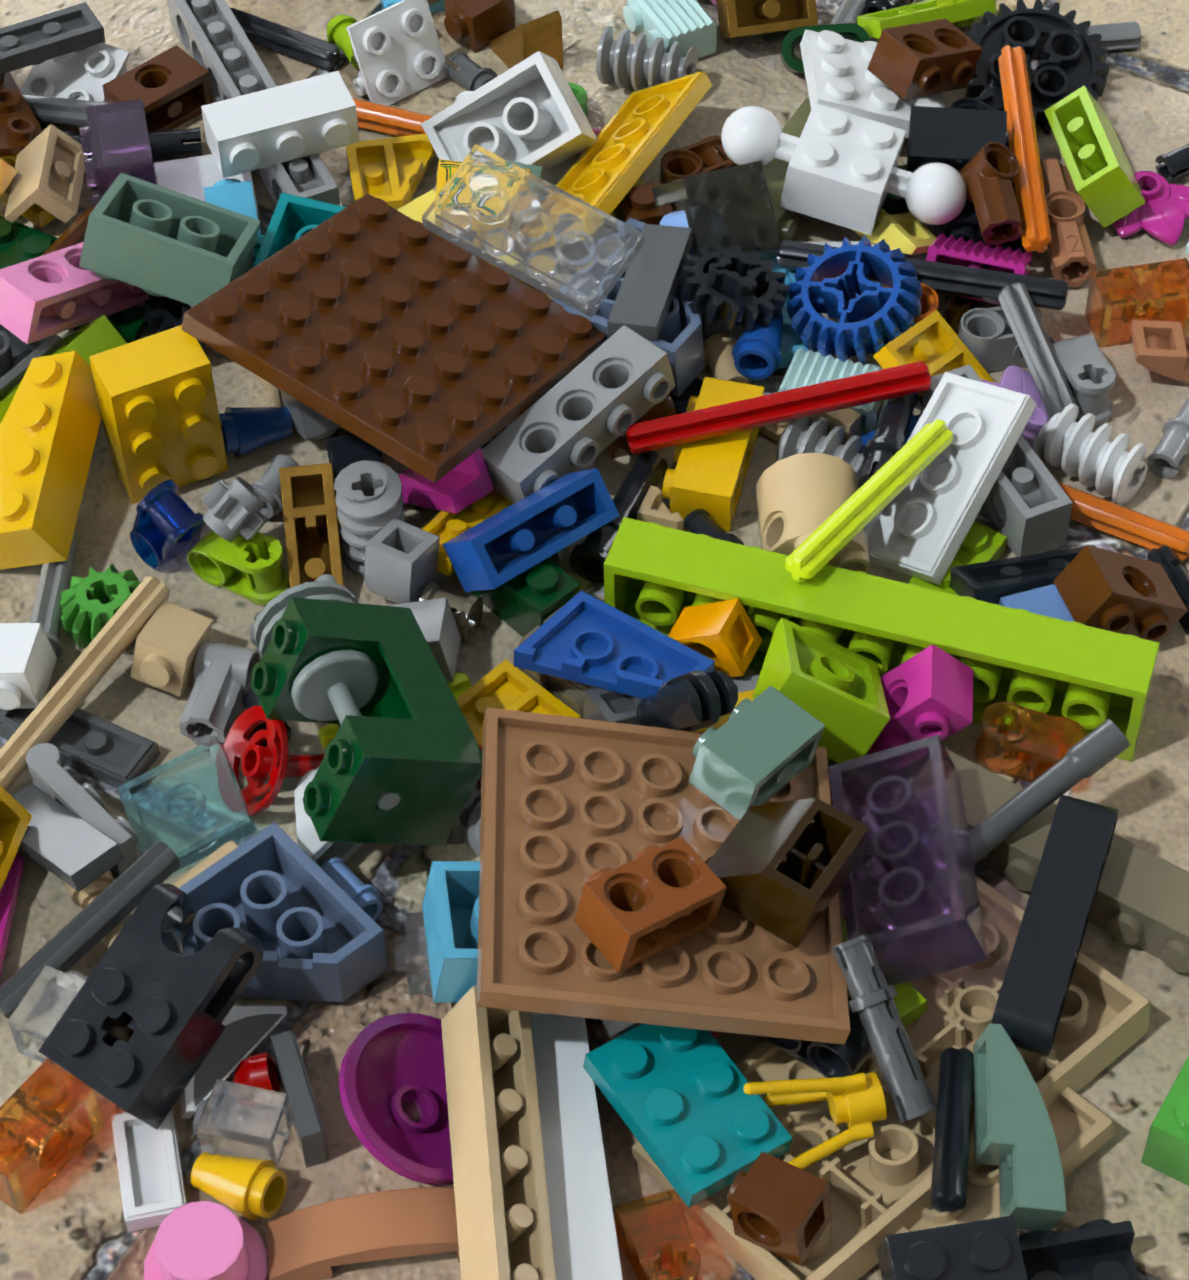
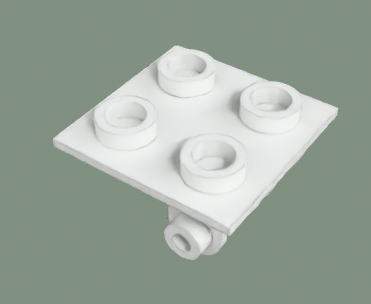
(397, 52)
(77, 74)

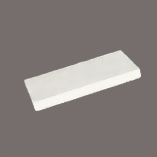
(934, 513)

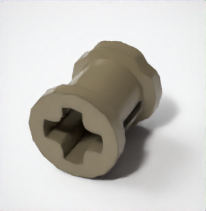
(466, 611)

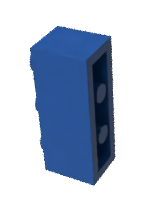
(531, 530)

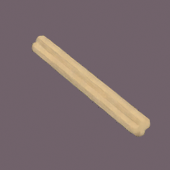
(81, 677)

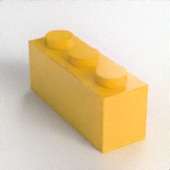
(713, 469)

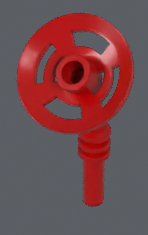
(264, 762)

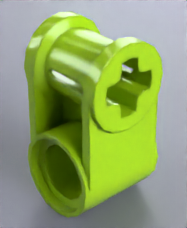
(241, 567)

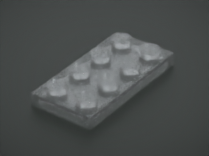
(533, 230)

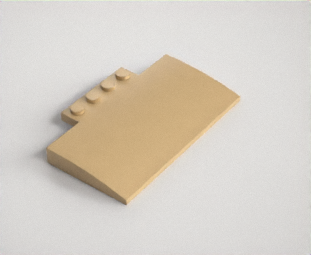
(886, 1180)

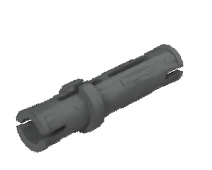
(884, 1028)

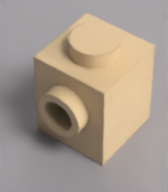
(169, 648)

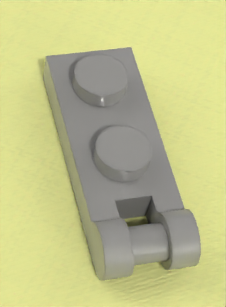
(49, 776)

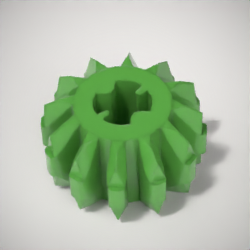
(94, 601)

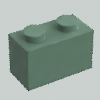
(755, 752)

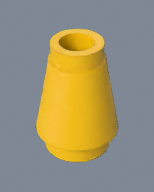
(242, 1183)

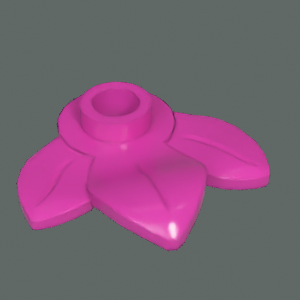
(1161, 214)

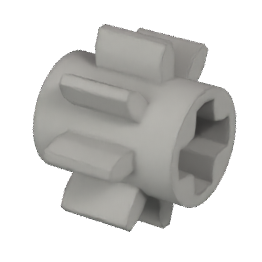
(234, 509)

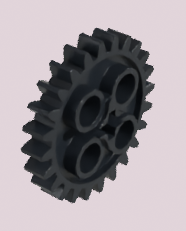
(1080, 65)

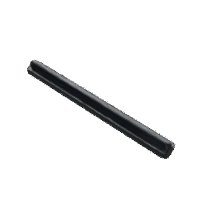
(949, 277)

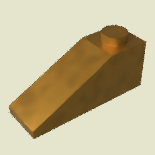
(311, 523)

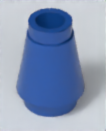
(759, 351)
(253, 427)

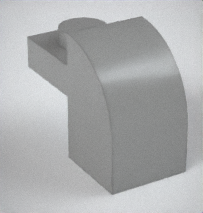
(401, 562)

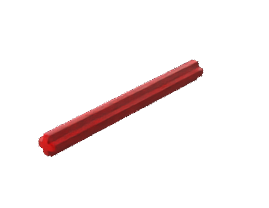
(778, 407)

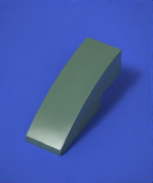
(1016, 1133)

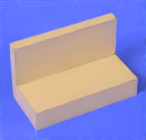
(48, 175)

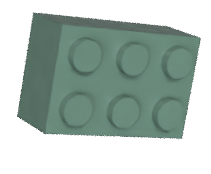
(166, 241)

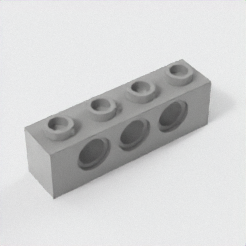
(579, 415)
(1025, 497)

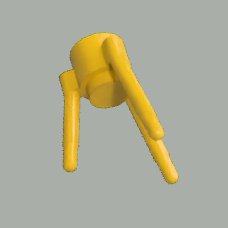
(850, 1099)

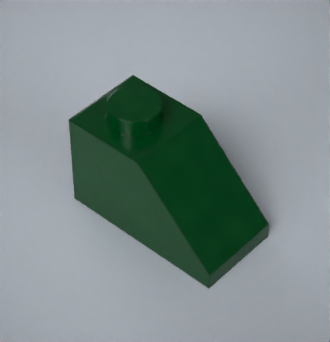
(531, 596)

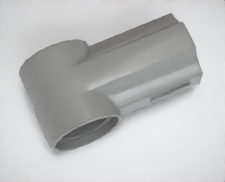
(220, 682)

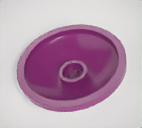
(394, 1072)

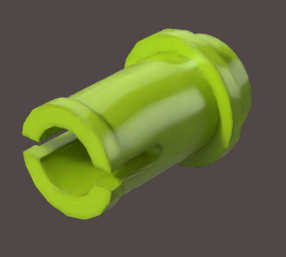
(338, 35)

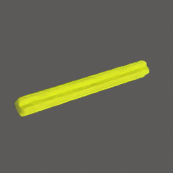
(868, 501)

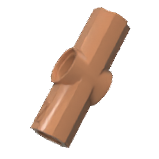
(1070, 247)

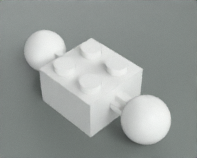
(843, 167)

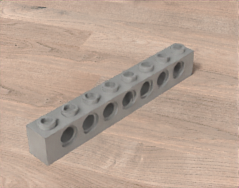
(235, 69)

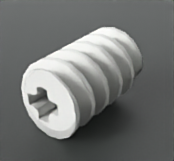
(1092, 454)

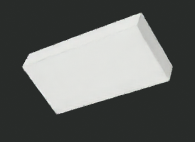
(148, 1170)

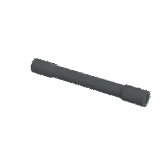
(1079, 763)

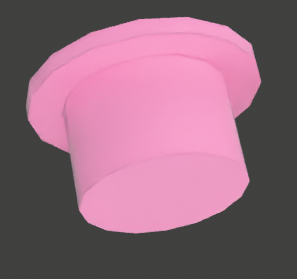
(206, 1244)

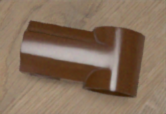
(992, 193)

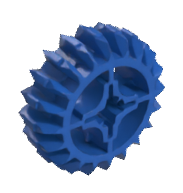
(842, 289)

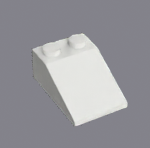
(518, 115)

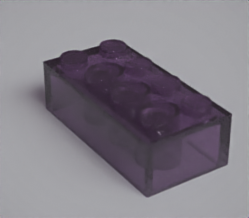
(916, 865)

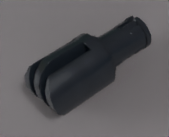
(689, 701)

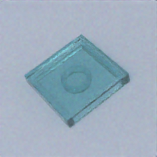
(188, 804)

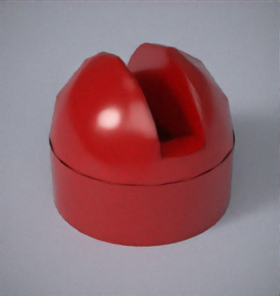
(258, 1072)

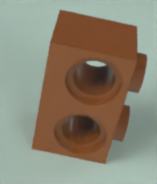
(649, 903)

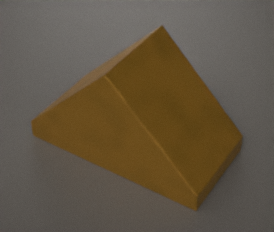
(525, 40)

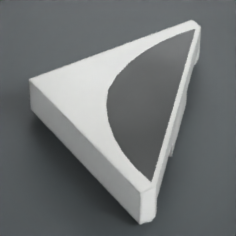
(243, 1034)

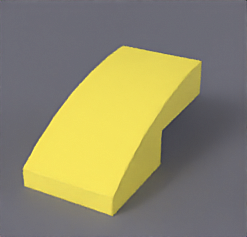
(901, 232)

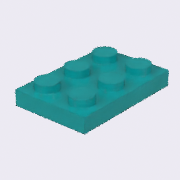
(686, 1106)

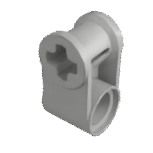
(991, 338)
(1087, 375)

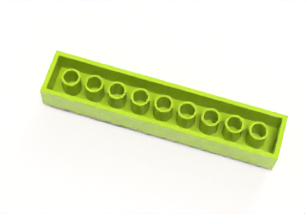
(1013, 652)

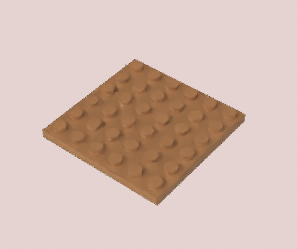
(589, 798)

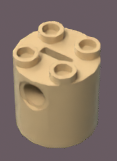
(799, 497)

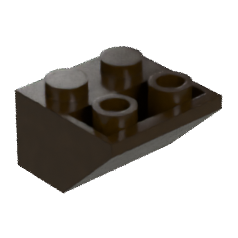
(787, 864)

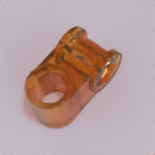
(1029, 746)
(657, 1237)

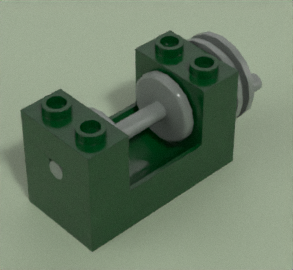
(401, 741)

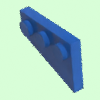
(606, 650)

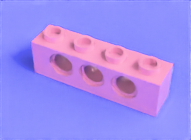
(57, 295)

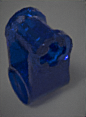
(164, 526)

